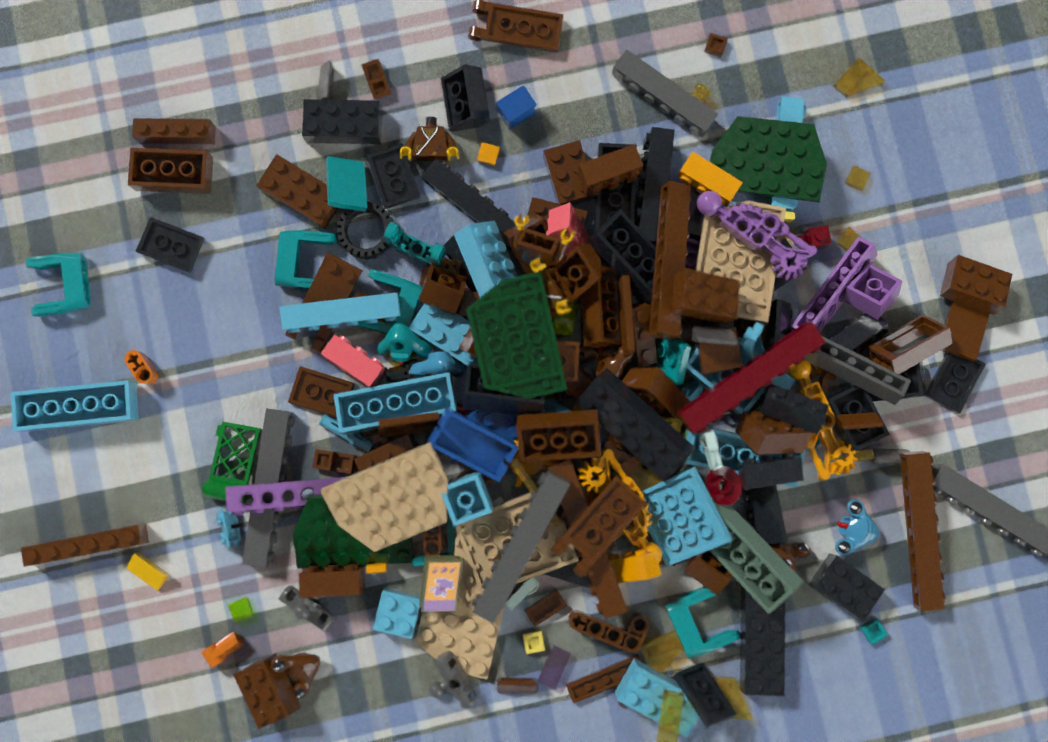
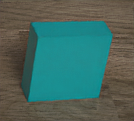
(873, 631)

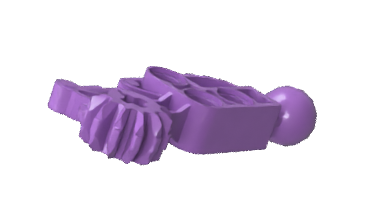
(754, 219)

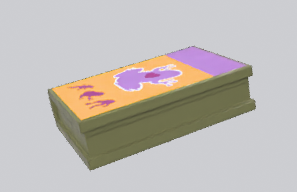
(440, 583)

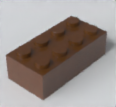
(170, 170)
(297, 191)
(558, 435)

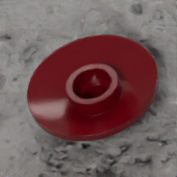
(730, 485)

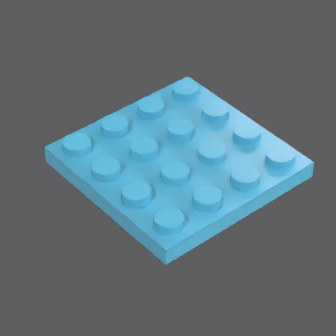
(684, 517)

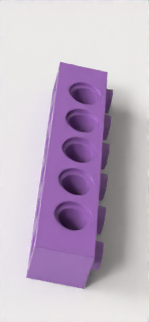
(833, 290)
(235, 493)

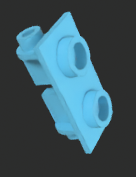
(228, 534)

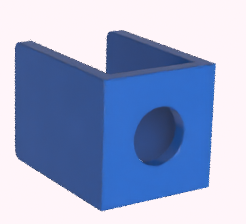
(516, 107)

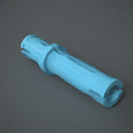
(354, 439)

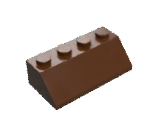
(580, 269)
(602, 312)

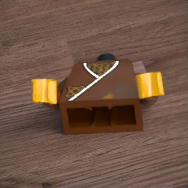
(430, 143)
(538, 245)
(556, 290)

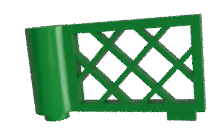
(215, 485)

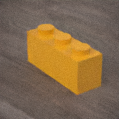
(709, 177)
(634, 567)

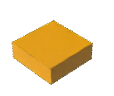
(488, 154)
(376, 568)

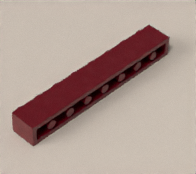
(750, 377)

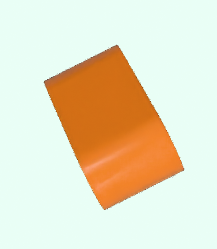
(137, 370)

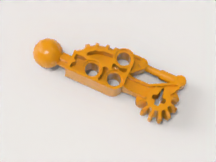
(831, 446)
(639, 527)

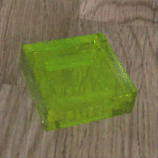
(240, 609)

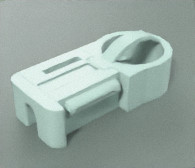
(710, 446)
(522, 592)

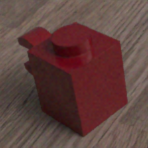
(817, 237)

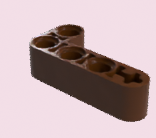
(606, 627)

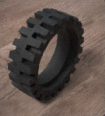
(355, 251)

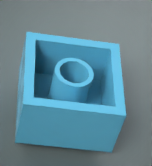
(467, 498)
(397, 613)

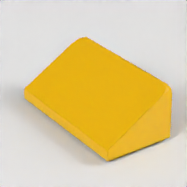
(147, 571)

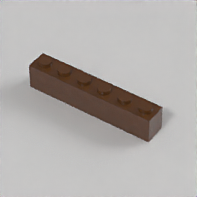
(84, 544)

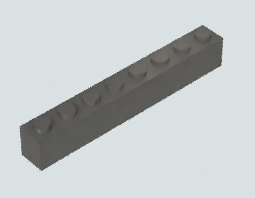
(270, 469)
(991, 510)
(521, 546)

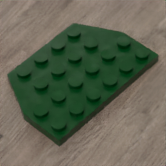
(773, 158)
(516, 338)
(323, 542)

